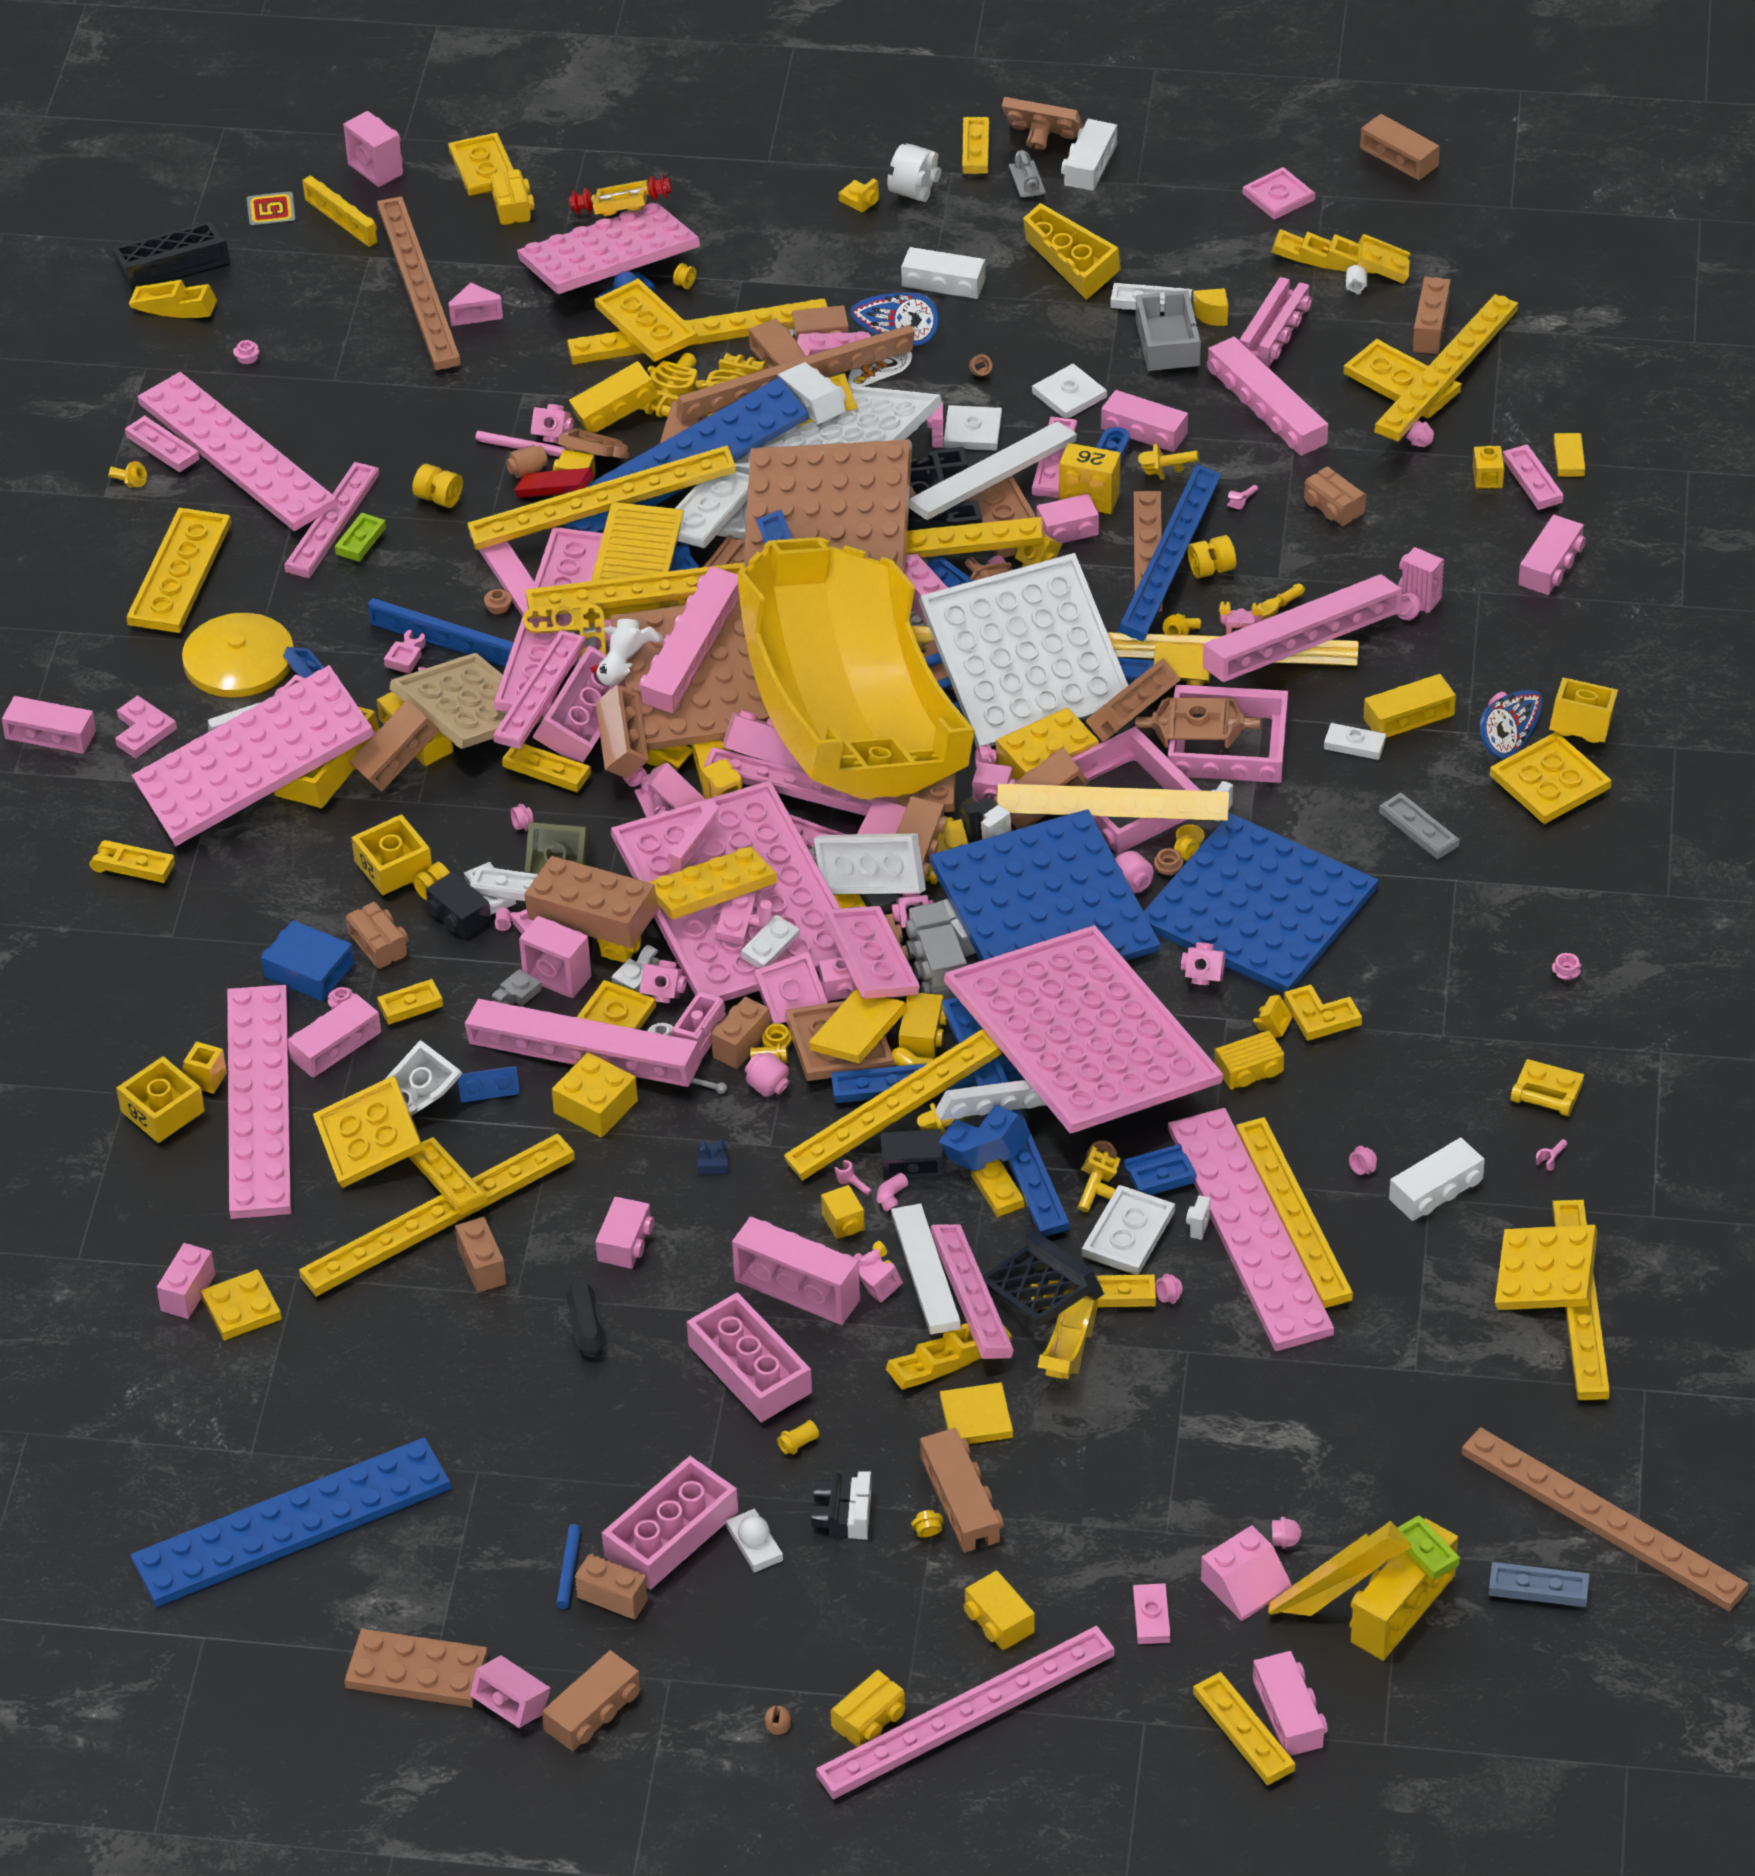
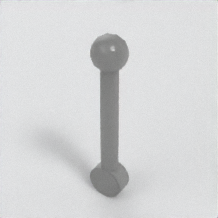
(721, 1087)

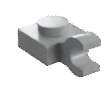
(517, 988)

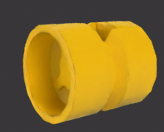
(437, 485)
(1216, 555)

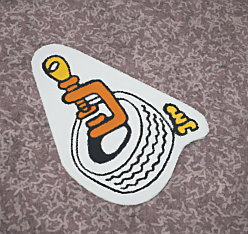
(879, 370)

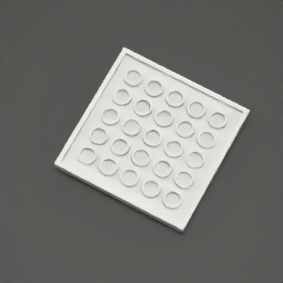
(879, 417)
(1024, 647)

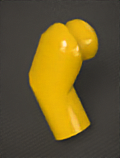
(904, 1057)

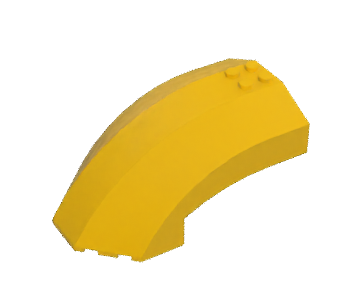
(846, 670)

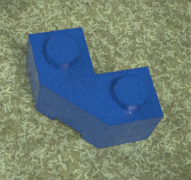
(997, 1137)

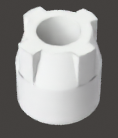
(1356, 279)

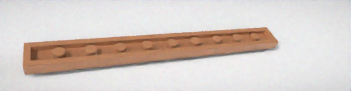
(418, 283)
(827, 363)
(1605, 1519)

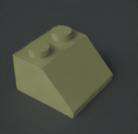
(558, 841)

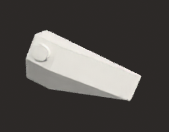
(424, 1076)

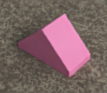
(475, 305)

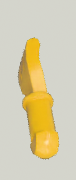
(1271, 606)

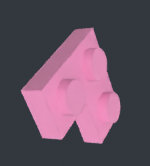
(147, 726)

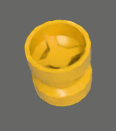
(424, 880)

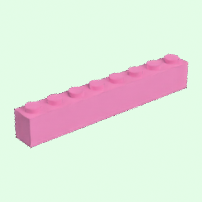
(1301, 628)
(570, 1038)

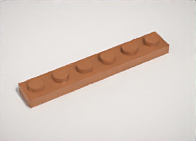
(1146, 531)

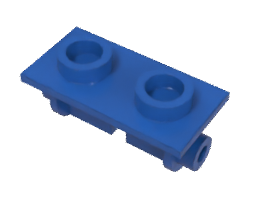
(488, 1084)

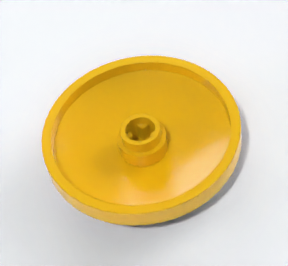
(237, 655)

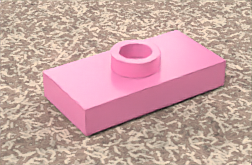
(1151, 1613)

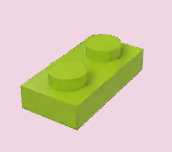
(360, 537)
(1428, 1548)

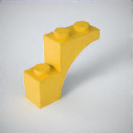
(1068, 1340)

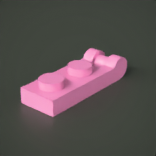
(693, 837)

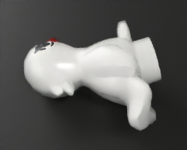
(624, 643)

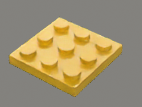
(1550, 777)
(368, 1131)
(1546, 1267)

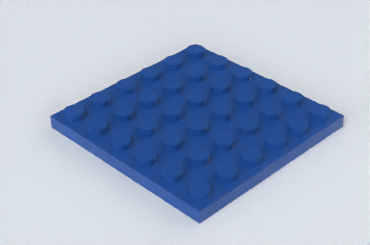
(1042, 886)
(1260, 902)

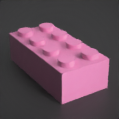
(572, 720)
(796, 1270)
(749, 1357)
(670, 1521)

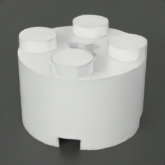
(913, 172)

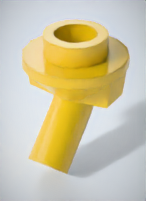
(134, 475)
(1180, 625)

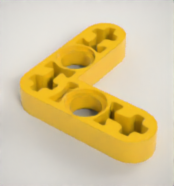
(577, 624)

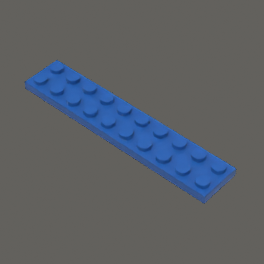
(740, 425)
(290, 1522)

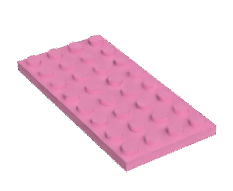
(253, 755)

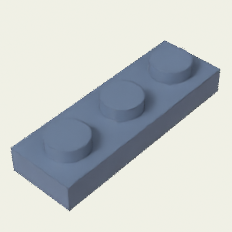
(1538, 1584)

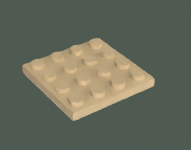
(456, 698)

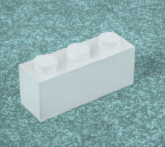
(1089, 154)
(943, 272)
(815, 392)
(1436, 1179)

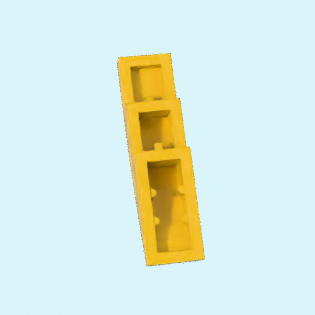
(1317, 251)
(936, 1358)

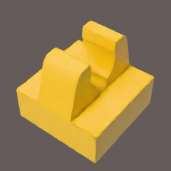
(1274, 1016)

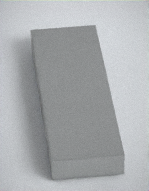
(1419, 825)

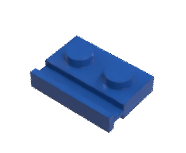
(1160, 1170)

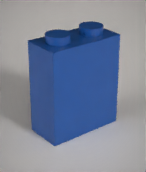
(307, 960)

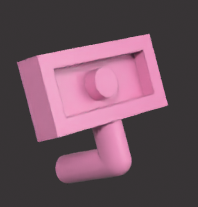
(738, 915)

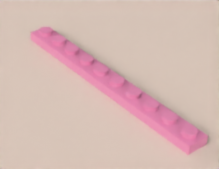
(964, 1712)

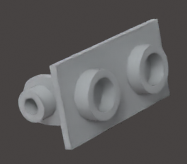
(1026, 176)

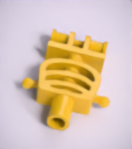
(732, 368)
(670, 382)

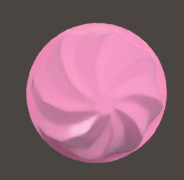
(1420, 434)
(1285, 1532)

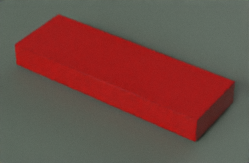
(553, 482)

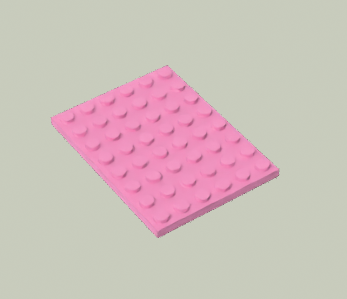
(744, 819)
(1083, 1028)

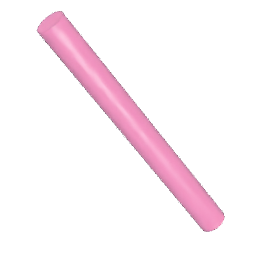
(516, 443)

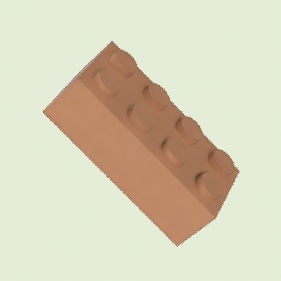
(592, 901)

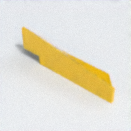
(1341, 1572)

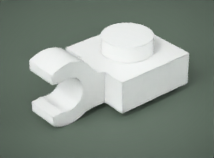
(630, 973)

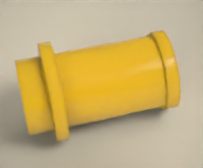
(779, 1051)
(791, 1441)

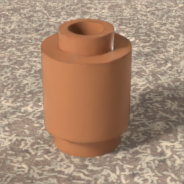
(527, 460)

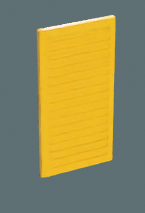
(633, 544)

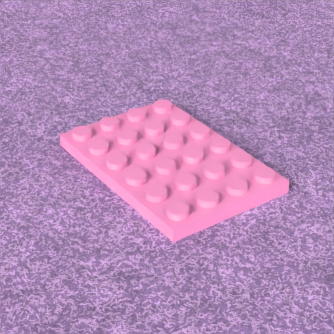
(607, 248)

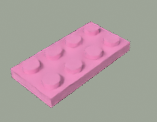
(871, 952)

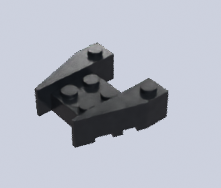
(929, 472)

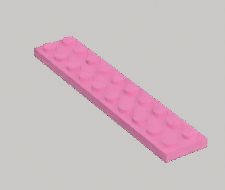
(237, 451)
(566, 560)
(258, 1102)
(1252, 1231)

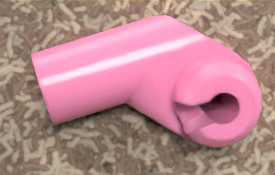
(888, 1189)

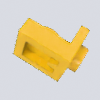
(860, 195)

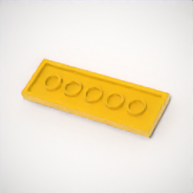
(179, 570)

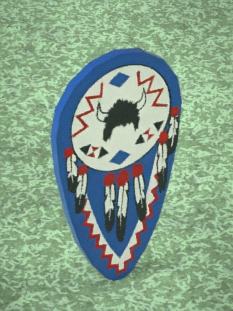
(897, 310)
(1510, 722)

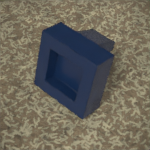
(712, 1157)

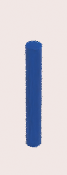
(568, 1566)

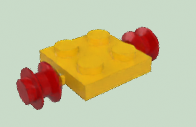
(619, 197)

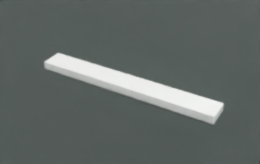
(992, 470)

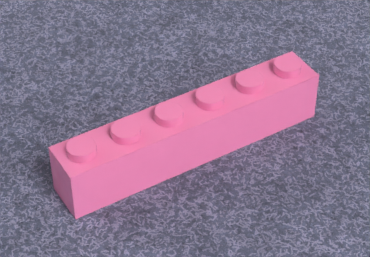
(1267, 396)
(690, 640)

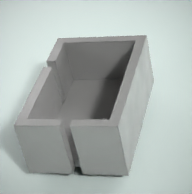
(1168, 339)
(933, 947)

